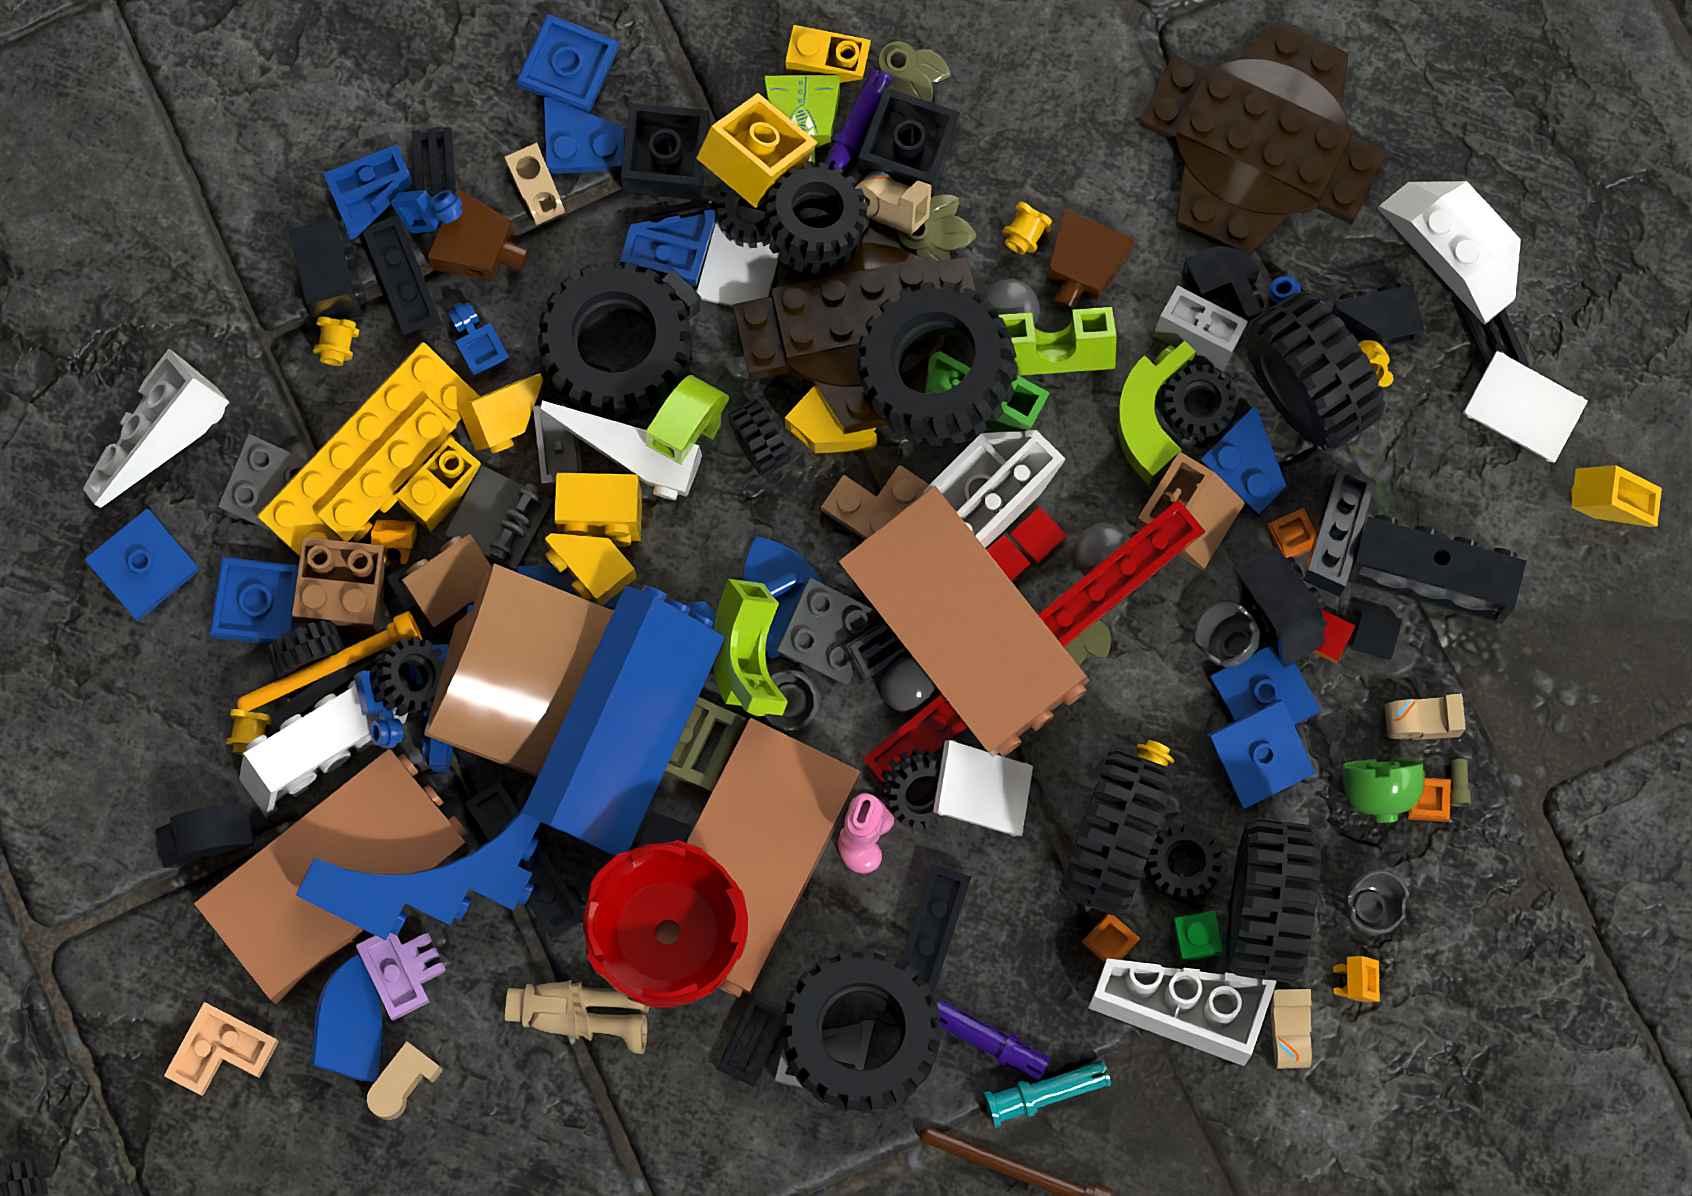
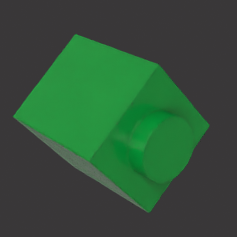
(1196, 937)

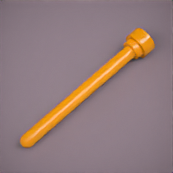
(402, 627)

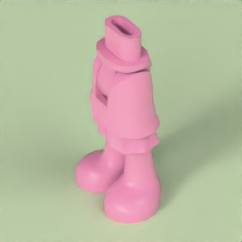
(864, 824)

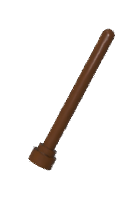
(1009, 1166)

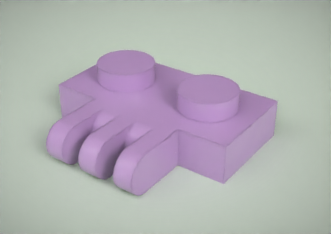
(400, 971)

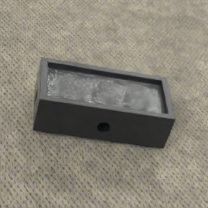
(1437, 569)

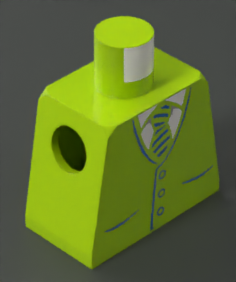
(808, 102)

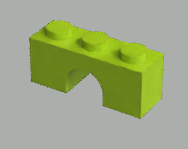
(1082, 346)

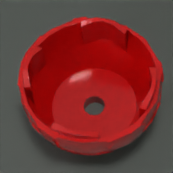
(656, 887)

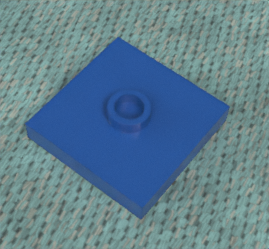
(568, 63)
(142, 564)
(253, 601)
(1262, 682)
(1261, 753)

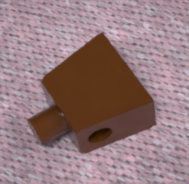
(476, 243)
(1085, 259)

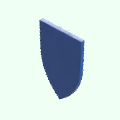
(784, 576)
(349, 1024)

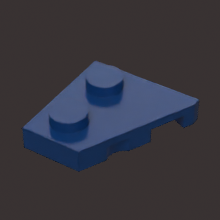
(580, 140)
(367, 187)
(670, 245)
(1248, 464)

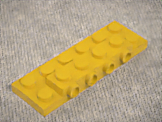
(371, 454)

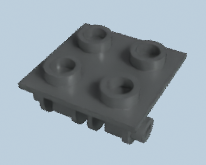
(257, 479)
(500, 516)
(819, 628)

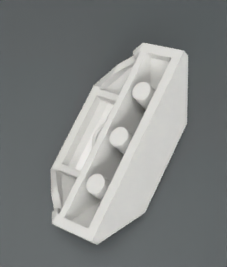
(1460, 241)
(998, 479)

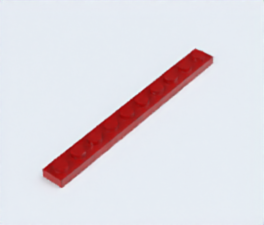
(1066, 619)

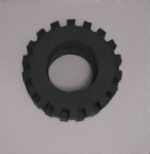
(820, 190)

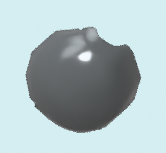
(1012, 297)
(1097, 544)
(1227, 634)
(907, 686)
(802, 700)
(1376, 902)

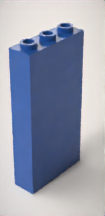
(625, 720)

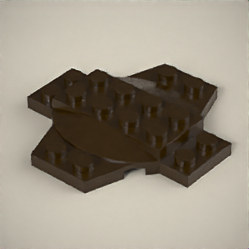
(1262, 138)
(817, 321)

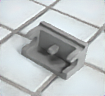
(1202, 325)
(556, 450)

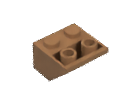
(1204, 496)
(447, 582)
(340, 585)

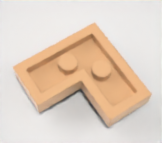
(868, 513)
(216, 1038)

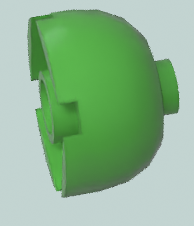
(1384, 786)

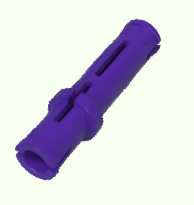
(856, 123)
(992, 1041)

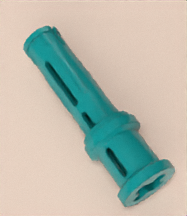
(1028, 1097)

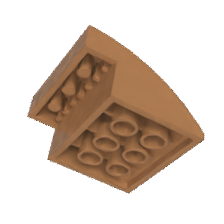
(514, 669)

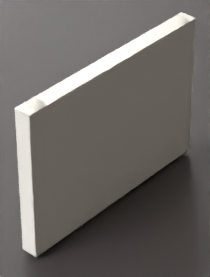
(736, 272)
(1525, 407)
(983, 788)

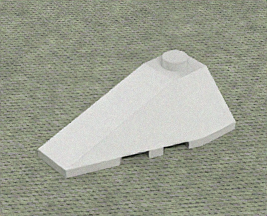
(171, 415)
(628, 449)

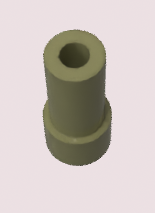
(1460, 794)

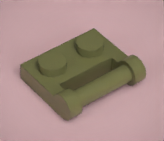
(694, 738)

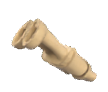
(563, 1011)

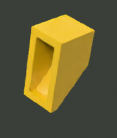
(501, 414)
(1616, 496)

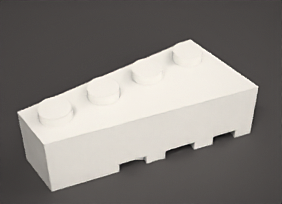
(305, 747)
(1186, 1005)

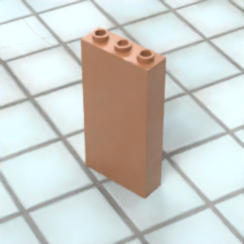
(965, 623)
(368, 825)
(769, 833)

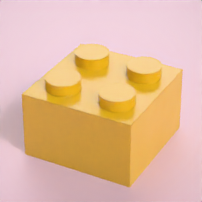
(755, 148)
(599, 506)

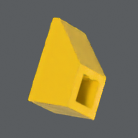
(826, 54)
(819, 431)
(438, 484)
(594, 564)

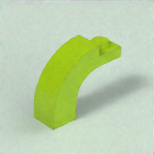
(685, 415)
(1139, 433)
(741, 663)

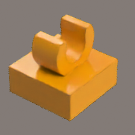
(395, 535)
(1361, 979)

